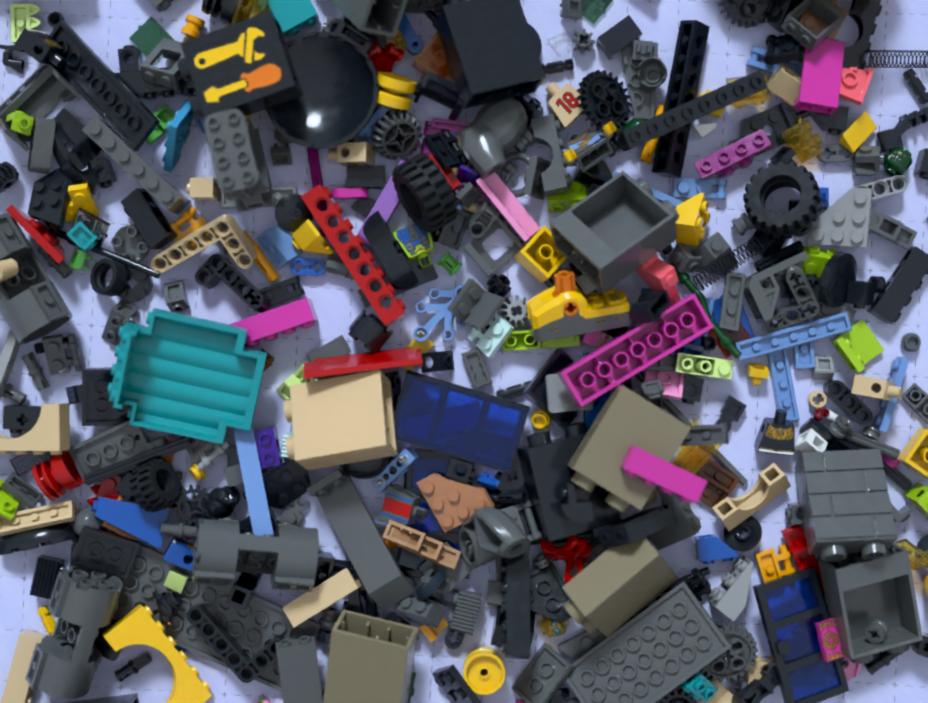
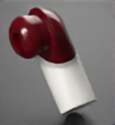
(821, 413)

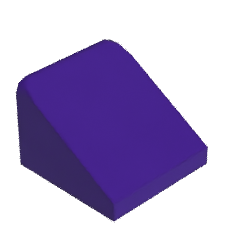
(467, 175)

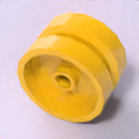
(394, 90)
(489, 680)

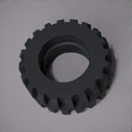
(777, 177)
(425, 193)

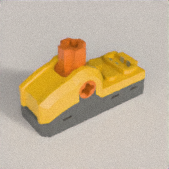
(566, 312)

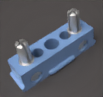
(407, 457)

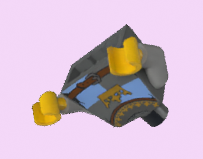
(589, 147)

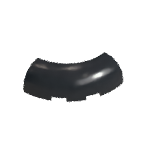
(389, 251)
(30, 539)

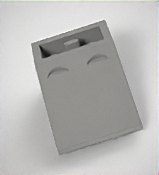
(733, 591)

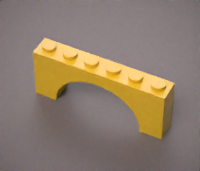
(140, 628)

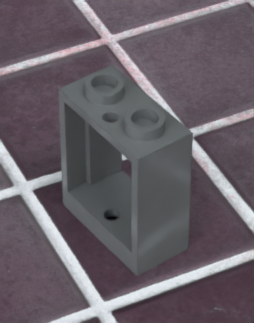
(832, 17)

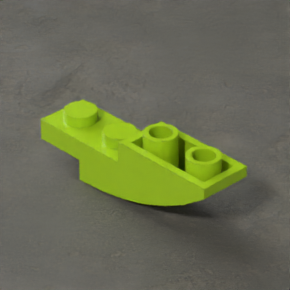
(523, 341)

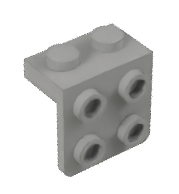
(558, 397)

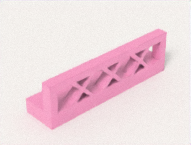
(509, 205)

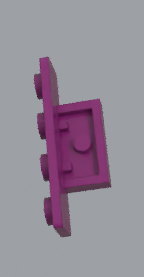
(732, 157)

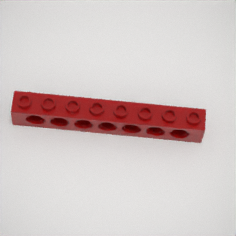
(313, 200)

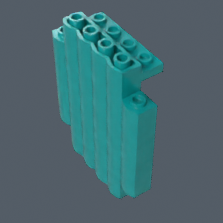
(186, 376)

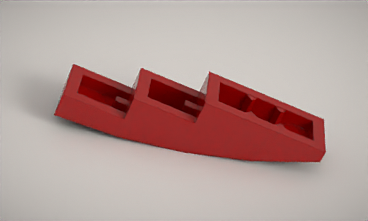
(798, 549)

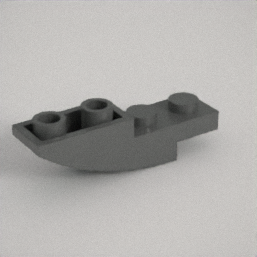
(891, 229)

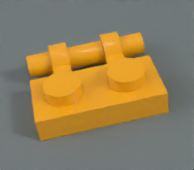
(195, 224)
(768, 563)

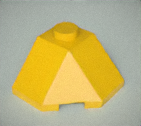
(310, 240)

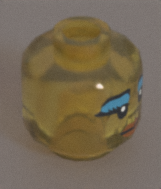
(553, 628)

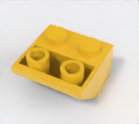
(692, 220)

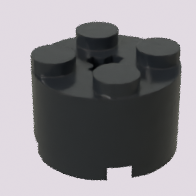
(370, 331)

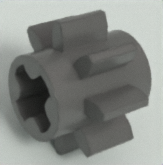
(583, 35)

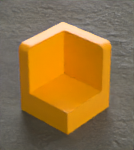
(431, 633)

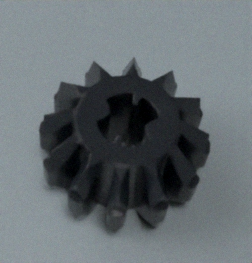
(8, 176)

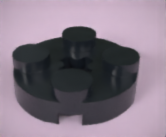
(140, 290)

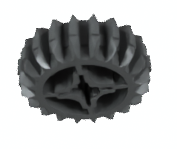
(389, 132)

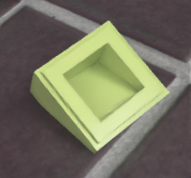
(176, 580)

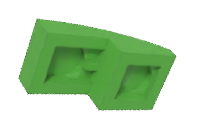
(164, 115)

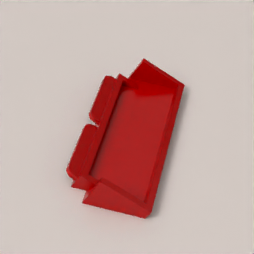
(362, 362)

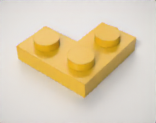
(81, 197)

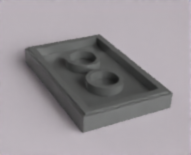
(542, 676)

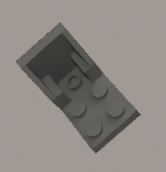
(763, 299)

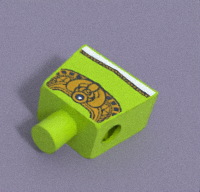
(920, 502)

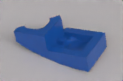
(488, 481)

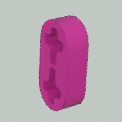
(350, 193)

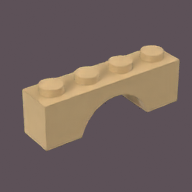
(769, 485)

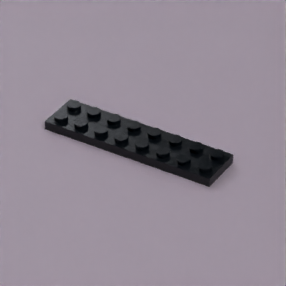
(103, 89)

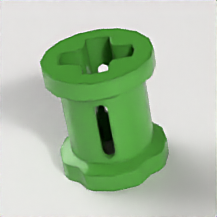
(449, 263)

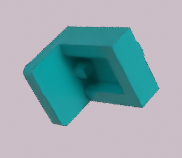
(82, 236)

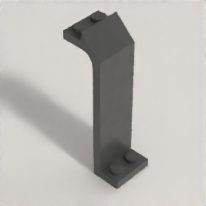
(362, 539)

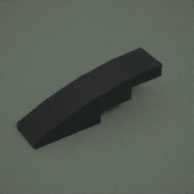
(423, 274)

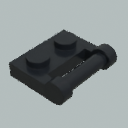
(789, 49)

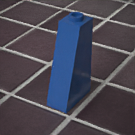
(132, 519)

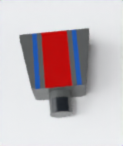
(402, 506)

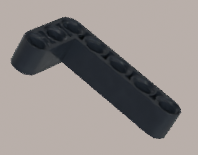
(232, 646)

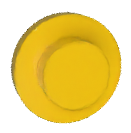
(540, 419)
(196, 473)

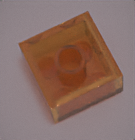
(433, 59)

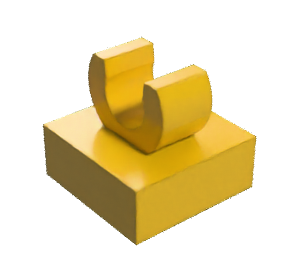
(756, 372)

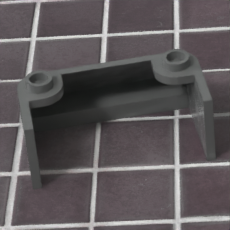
(36, 98)

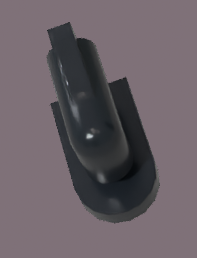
(7, 60)
(560, 696)

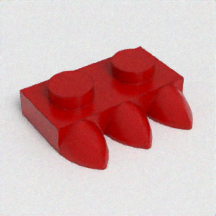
(106, 489)

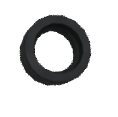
(98, 274)

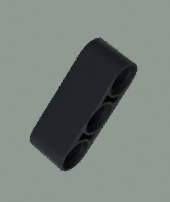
(855, 406)

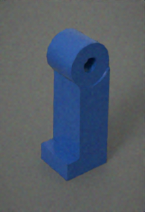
(413, 43)

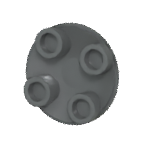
(130, 243)

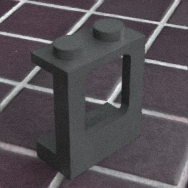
(168, 78)
(482, 258)

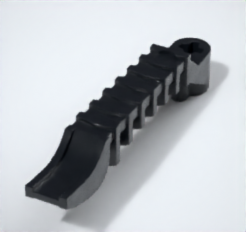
(891, 138)
(758, 689)

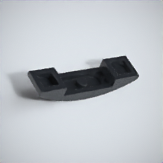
(67, 166)

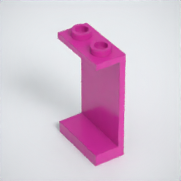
(821, 77)

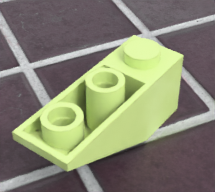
(704, 366)

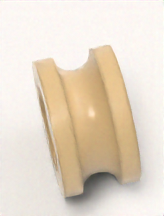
(813, 394)

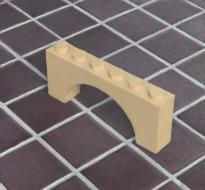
(48, 434)

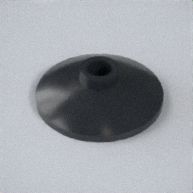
(284, 211)
(754, 534)

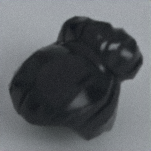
(222, 501)

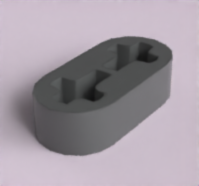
(835, 158)

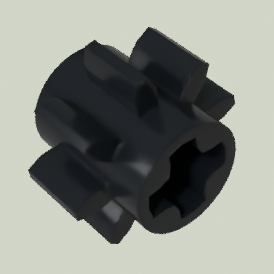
(499, 285)

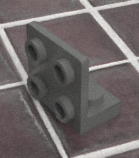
(475, 305)

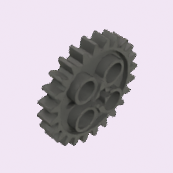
(743, 651)

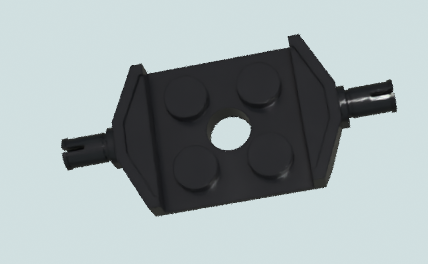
(778, 117)

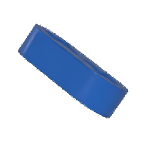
(307, 261)

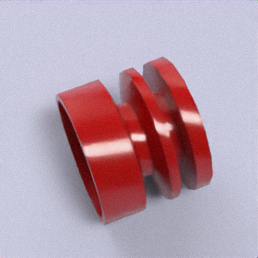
(57, 475)

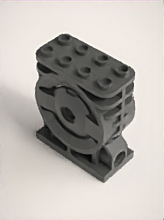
(239, 160)

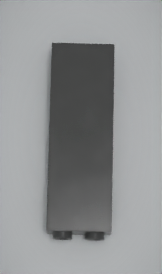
(299, 670)

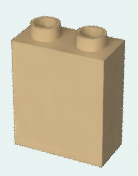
(341, 420)

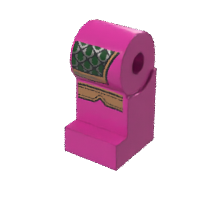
(596, 339)

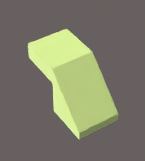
(296, 378)

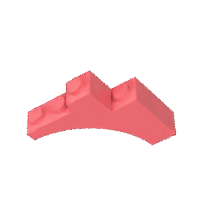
(660, 276)

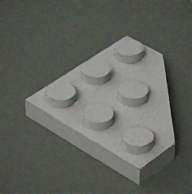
(844, 221)

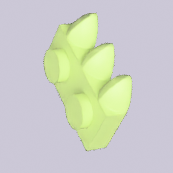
(22, 18)

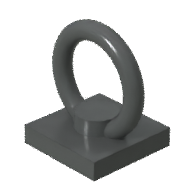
(532, 177)

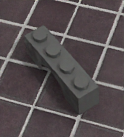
(554, 178)

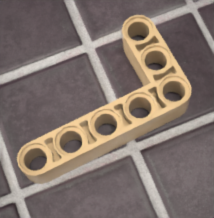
(202, 241)

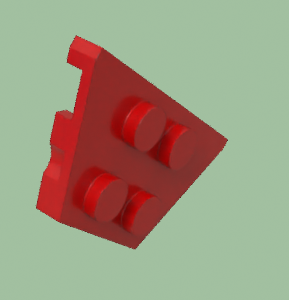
(38, 231)

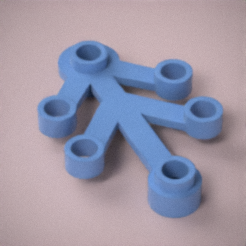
(443, 312)

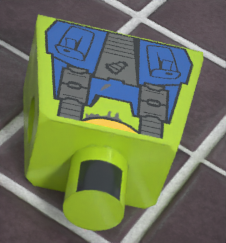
(416, 244)

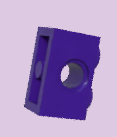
(268, 447)

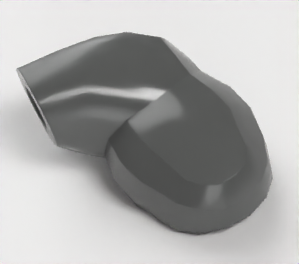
(491, 133)
(488, 535)

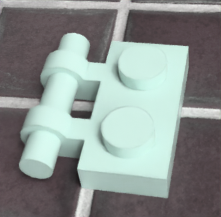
(493, 337)

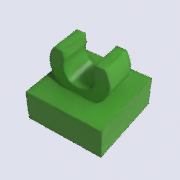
(78, 259)

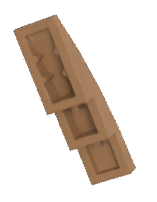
(421, 545)

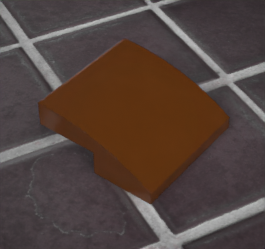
(719, 483)

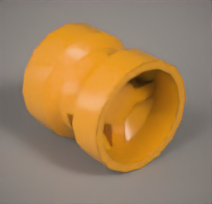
(192, 28)

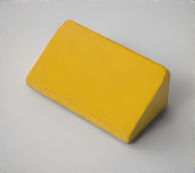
(858, 132)

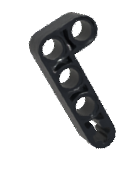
(237, 284)

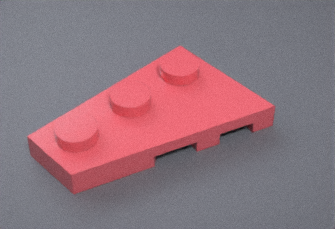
(855, 84)

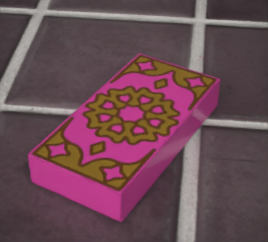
(829, 640)

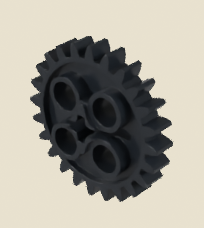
(759, 11)
(603, 100)

